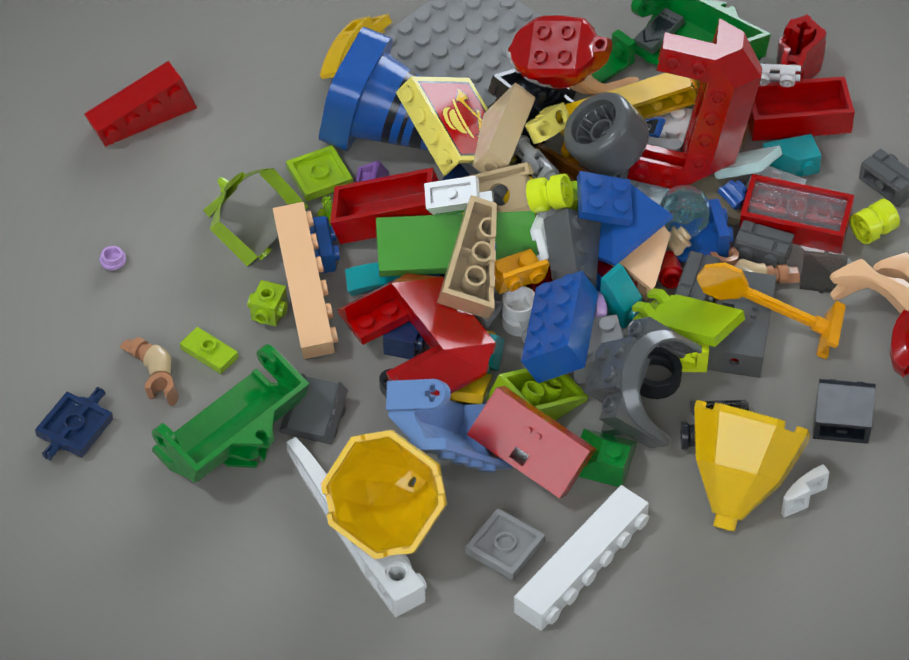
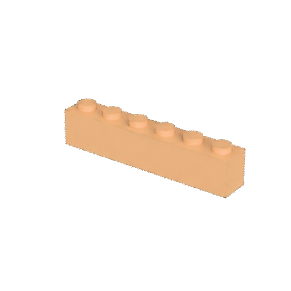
(303, 280)

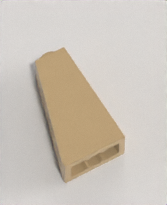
(502, 129)

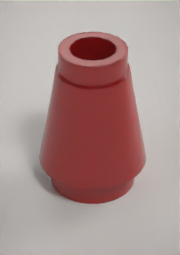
(670, 270)

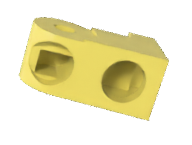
(545, 123)

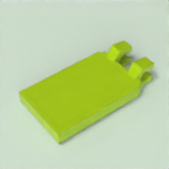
(691, 317)

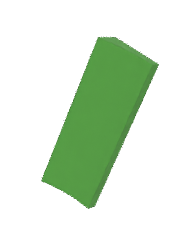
(426, 242)

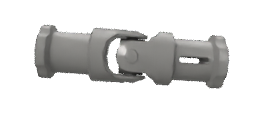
(527, 153)

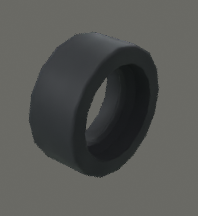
(663, 388)

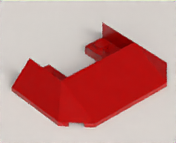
(456, 338)

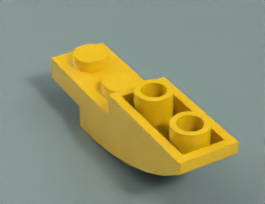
(346, 38)

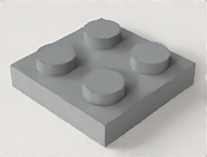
(505, 544)

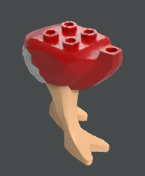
(562, 54)
(891, 280)

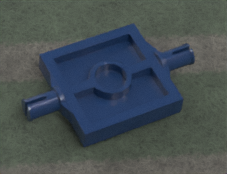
(74, 424)

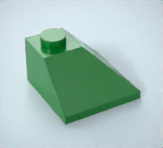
(610, 460)

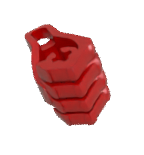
(802, 45)

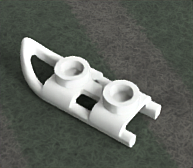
(786, 77)

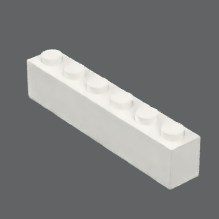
(581, 558)

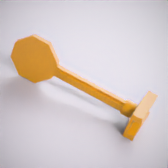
(729, 282)

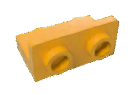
(519, 271)

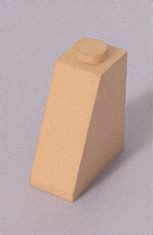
(646, 260)

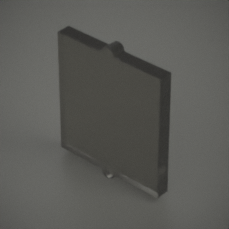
(818, 268)

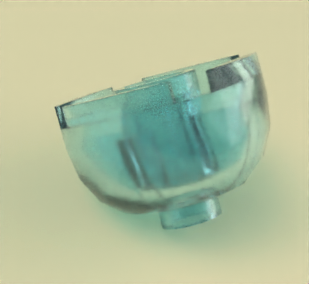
(688, 207)

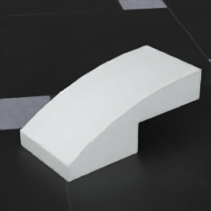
(799, 494)

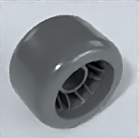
(606, 134)

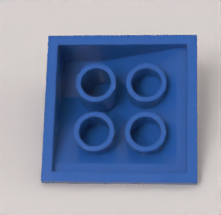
(619, 241)

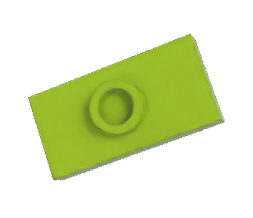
(209, 350)

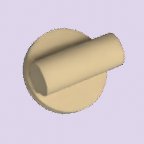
(679, 240)

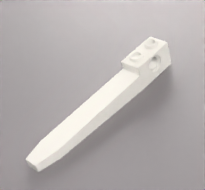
(381, 572)

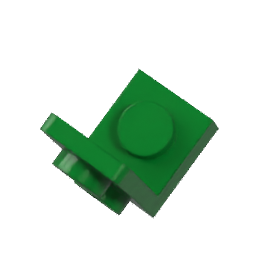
(620, 58)

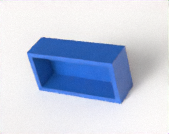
(560, 327)

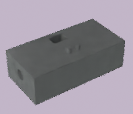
(745, 346)

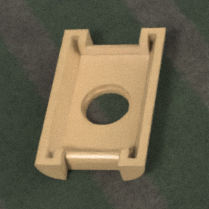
(514, 178)

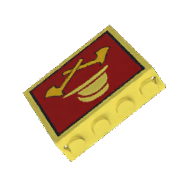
(446, 116)

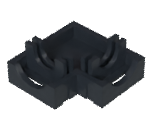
(543, 96)

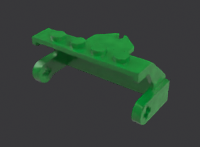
(700, 22)
(234, 425)

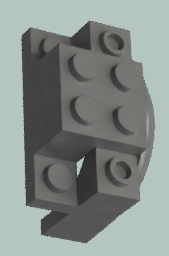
(620, 374)

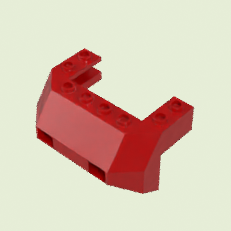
(721, 110)

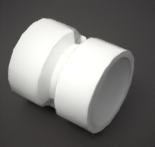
(517, 310)

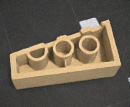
(470, 271)

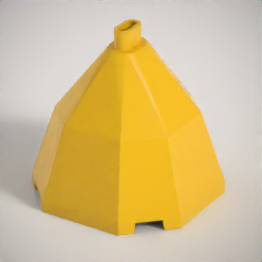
(742, 458)
(374, 494)

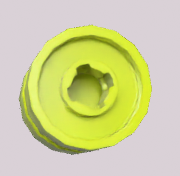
(548, 194)
(874, 221)

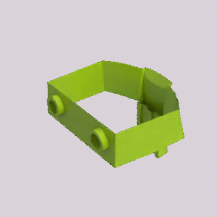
(227, 187)

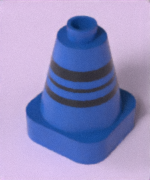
(364, 97)

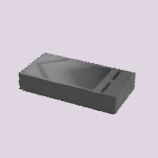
(652, 35)

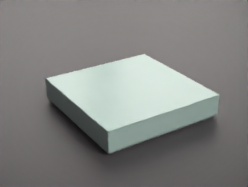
(750, 162)

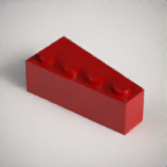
(141, 105)

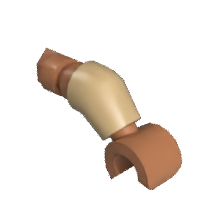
(783, 272)
(159, 367)

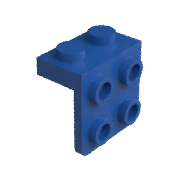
(714, 236)

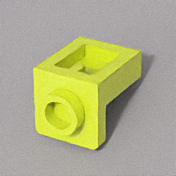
(696, 362)

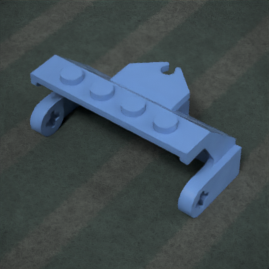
(438, 423)

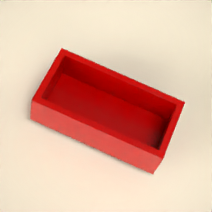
(806, 108)
(360, 203)

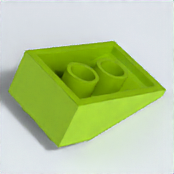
(551, 397)

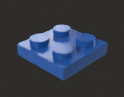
(604, 199)

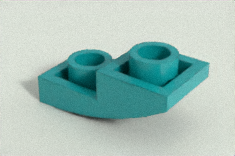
(365, 278)

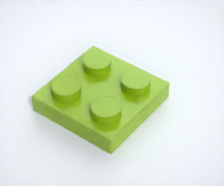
(318, 172)

